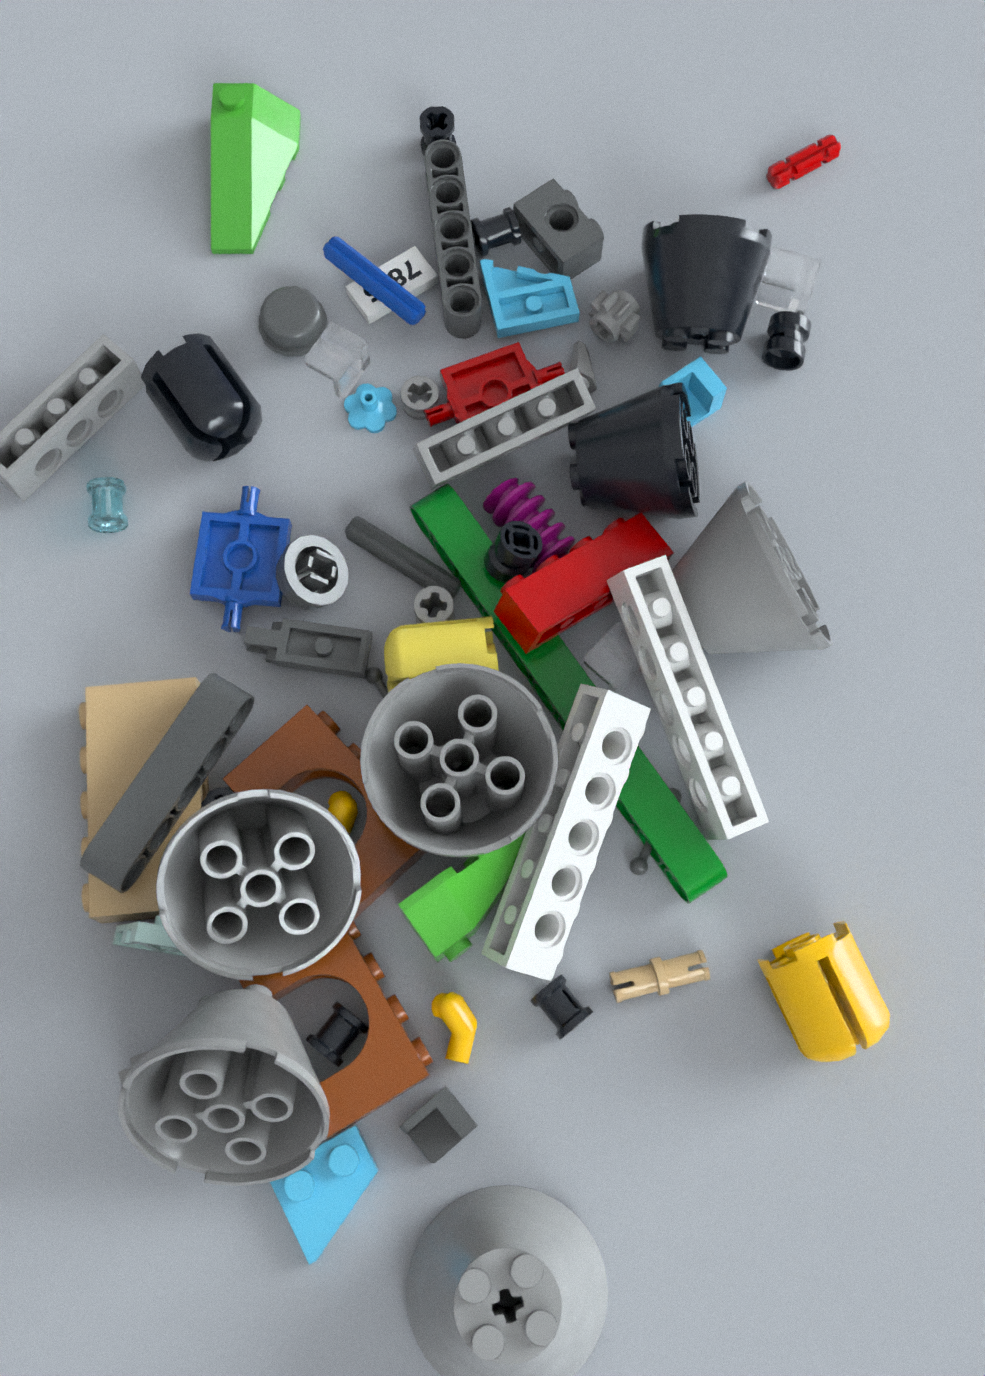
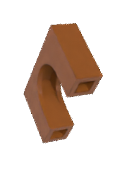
(310, 751)
(388, 1060)

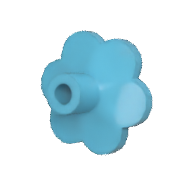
(370, 408)

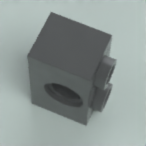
(560, 251)

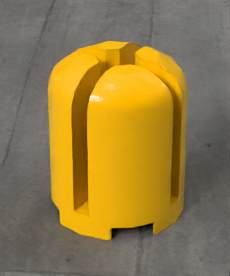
(826, 994)

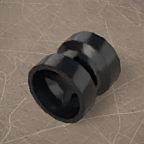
(787, 334)
(513, 551)

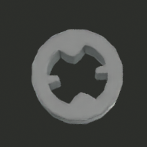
(419, 386)

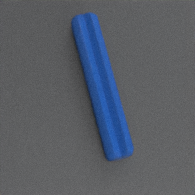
(374, 280)

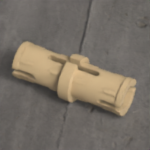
(659, 976)

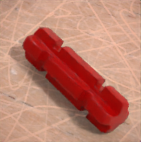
(803, 161)

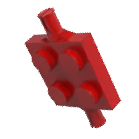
(487, 382)

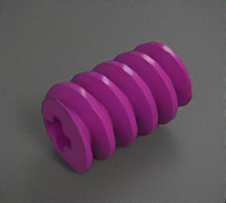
(512, 503)

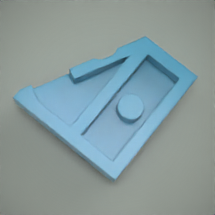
(527, 299)
(326, 1190)

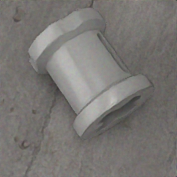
(433, 597)

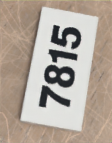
(408, 270)

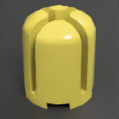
(422, 646)

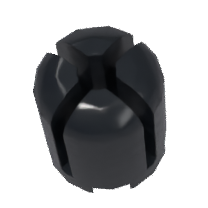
(202, 399)

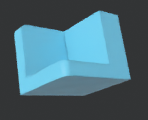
(702, 387)

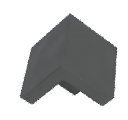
(439, 1125)

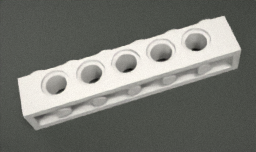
(687, 700)
(549, 848)

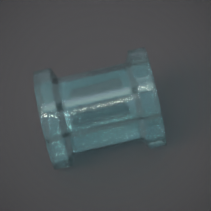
(107, 505)

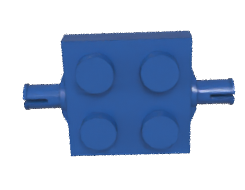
(239, 558)

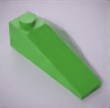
(250, 152)
(456, 904)

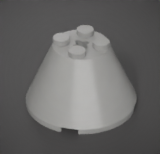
(747, 584)
(450, 724)
(258, 884)
(228, 1093)
(515, 1243)

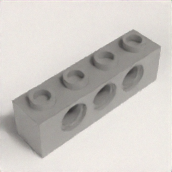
(66, 415)
(504, 428)

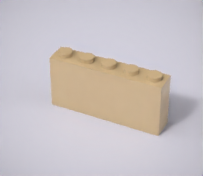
(121, 734)

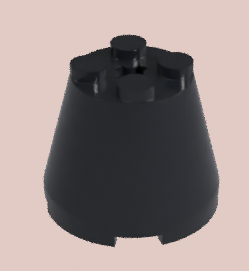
(703, 279)
(638, 456)

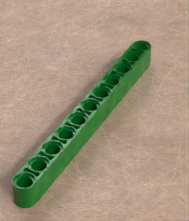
(556, 678)

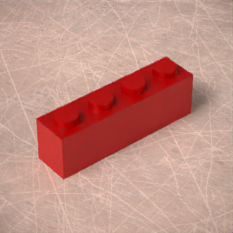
(576, 584)

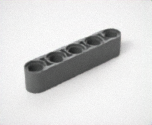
(447, 184)
(167, 783)

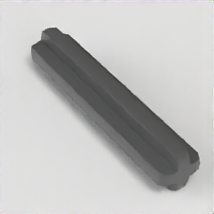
(400, 556)

